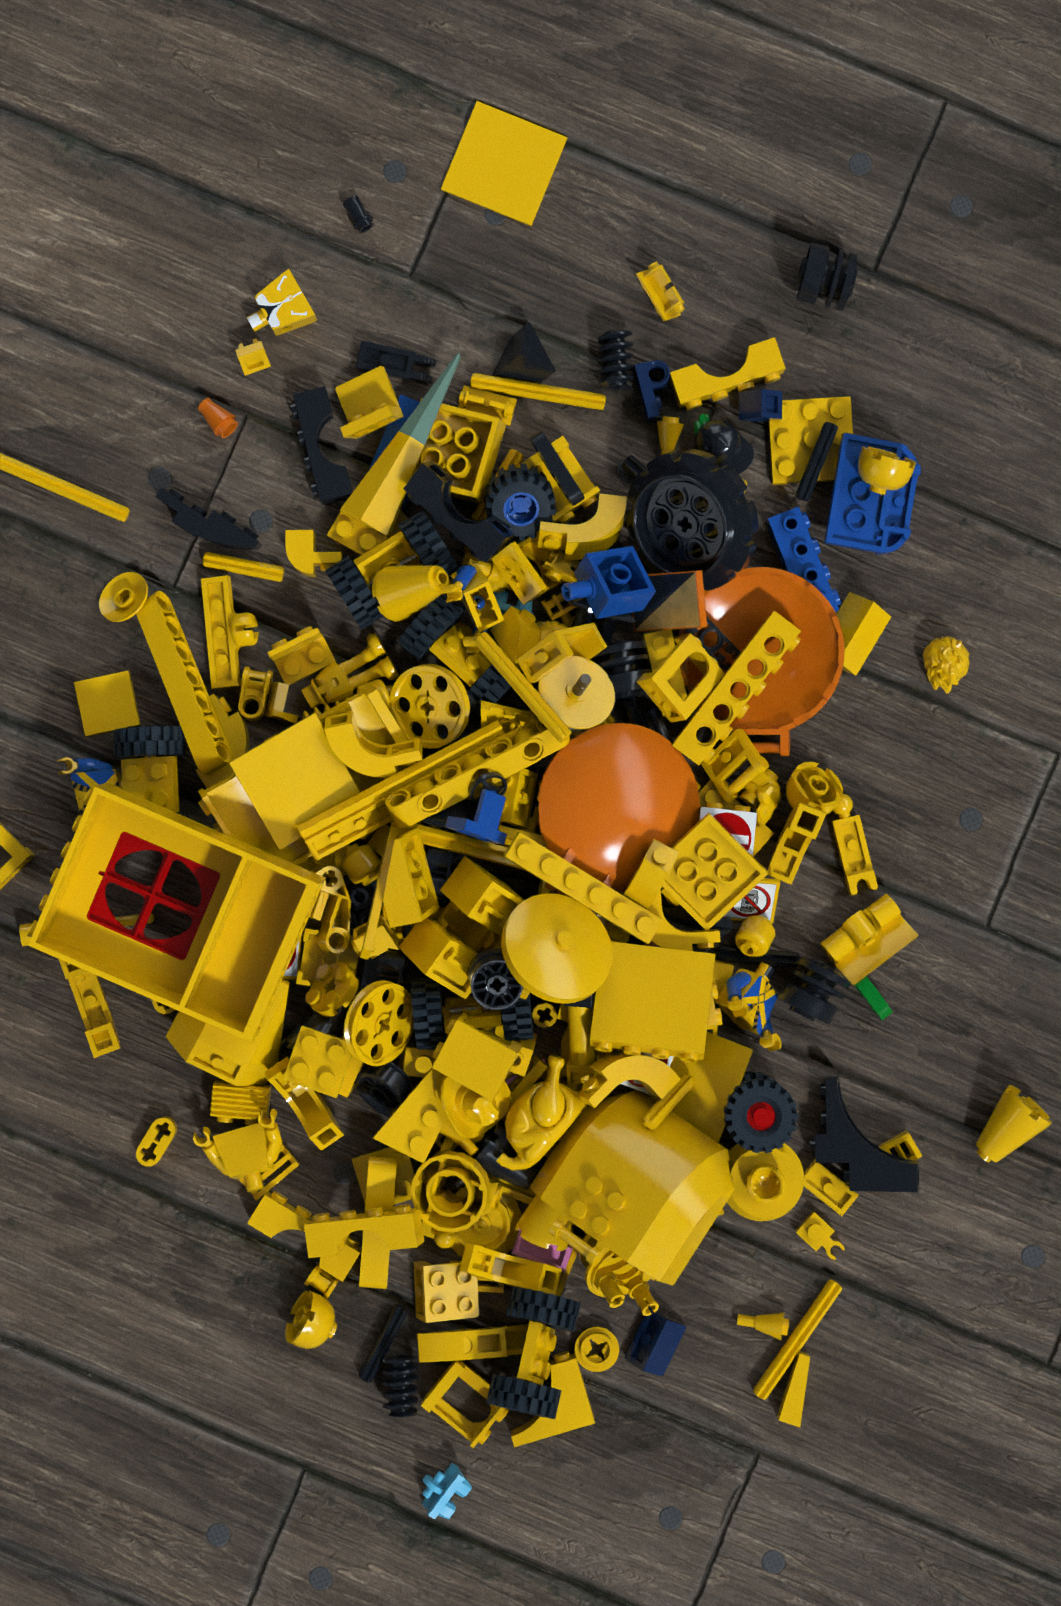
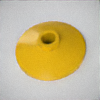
(123, 597)

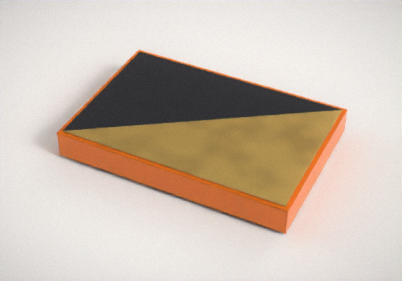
(676, 603)

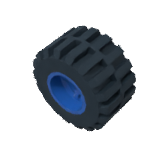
(520, 499)

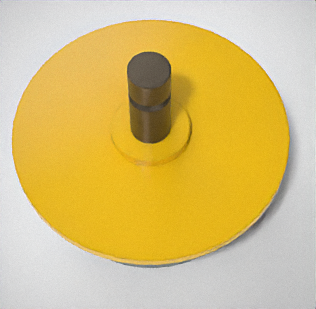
(578, 693)

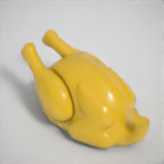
(540, 1118)

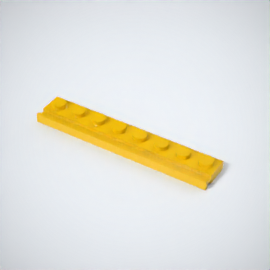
(368, 809)

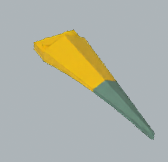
(376, 502)

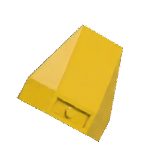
(226, 1054)

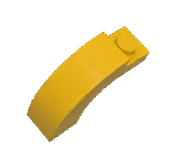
(590, 536)
(236, 736)
(364, 755)
(794, 841)
(674, 938)
(620, 1067)
(308, 1107)
(509, 1269)

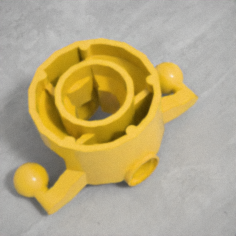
(440, 1208)

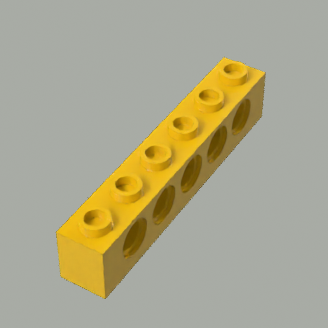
(788, 639)

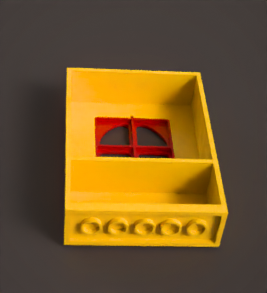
(238, 936)

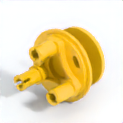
(765, 1182)
(616, 1278)

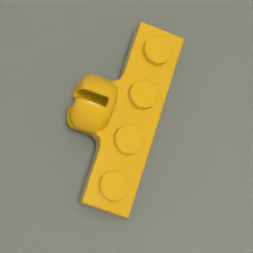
(225, 631)

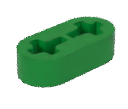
(873, 998)

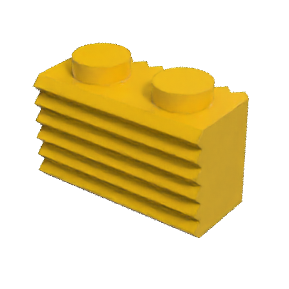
(239, 1102)

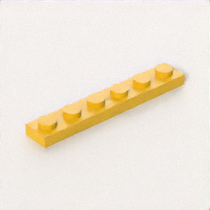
(582, 888)

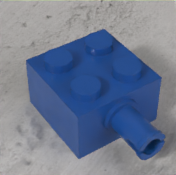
(611, 582)

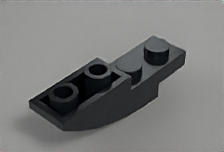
(216, 529)

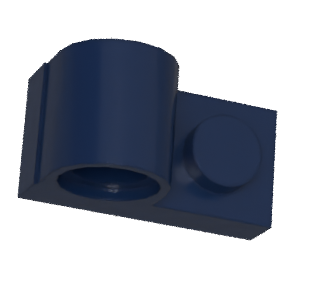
(651, 404)

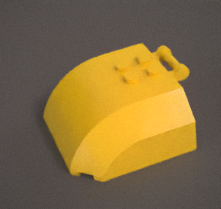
(635, 1186)

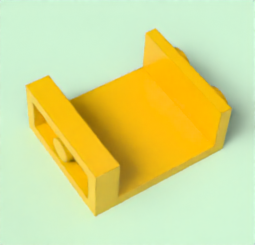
(564, 509)
(558, 647)
(474, 1058)

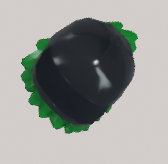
(723, 442)

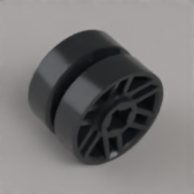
(492, 992)

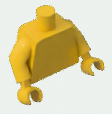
(244, 1150)

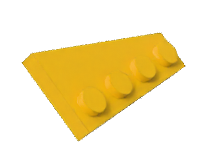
(417, 1120)

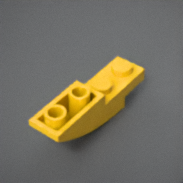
(471, 1343)

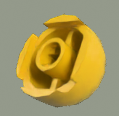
(884, 469)
(814, 787)
(312, 1322)

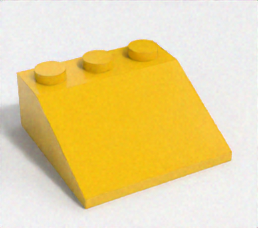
(465, 448)

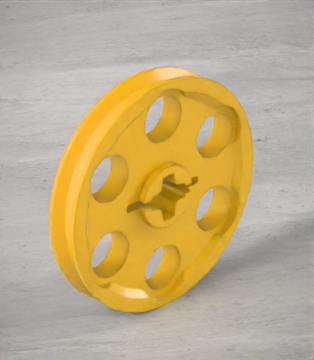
(439, 699)
(378, 1033)

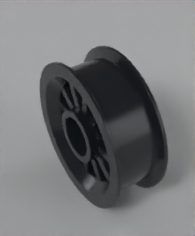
(384, 1087)

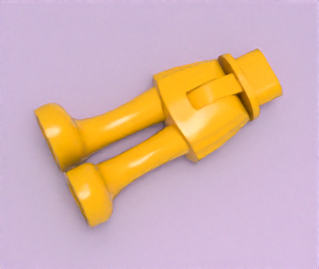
(333, 682)

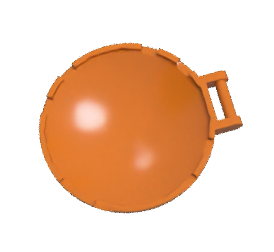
(808, 672)
(613, 797)

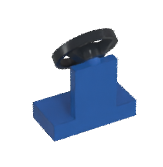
(488, 812)

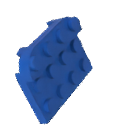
(862, 517)

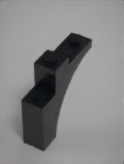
(843, 1142)

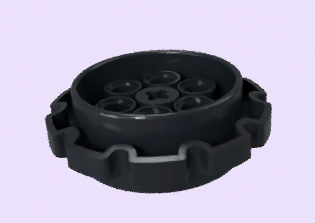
(691, 518)

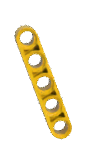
(379, 1193)

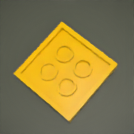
(797, 432)
(711, 872)

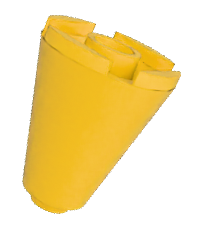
(407, 589)
(1011, 1125)
(536, 1225)

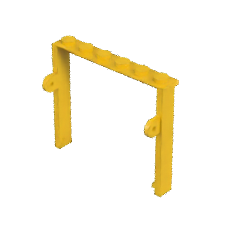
(441, 839)

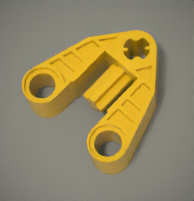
(337, 912)

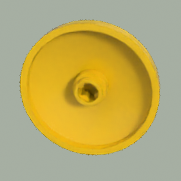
(556, 948)

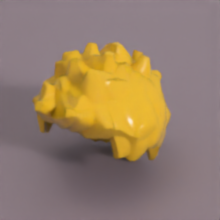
(945, 662)

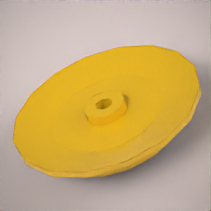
(493, 1230)

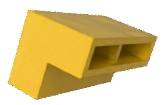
(861, 626)

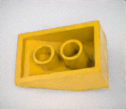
(409, 885)

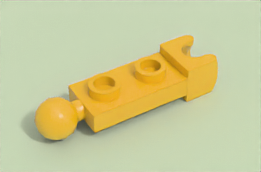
(852, 847)

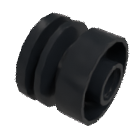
(825, 276)
(622, 668)
(813, 990)

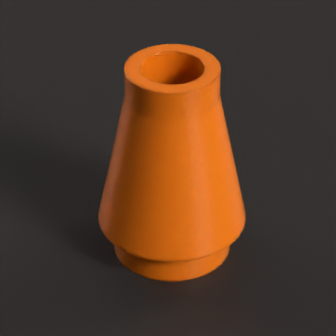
(219, 419)

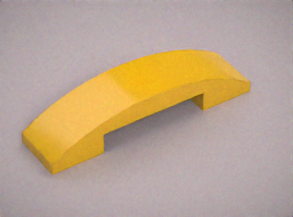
(93, 1009)

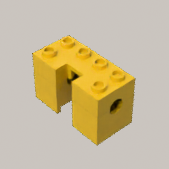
(449, 944)

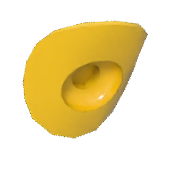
(471, 1112)

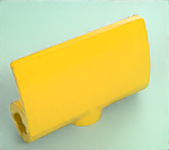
(868, 939)

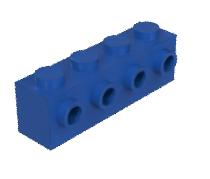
(799, 552)

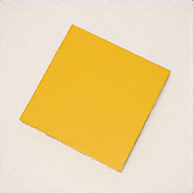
(107, 703)

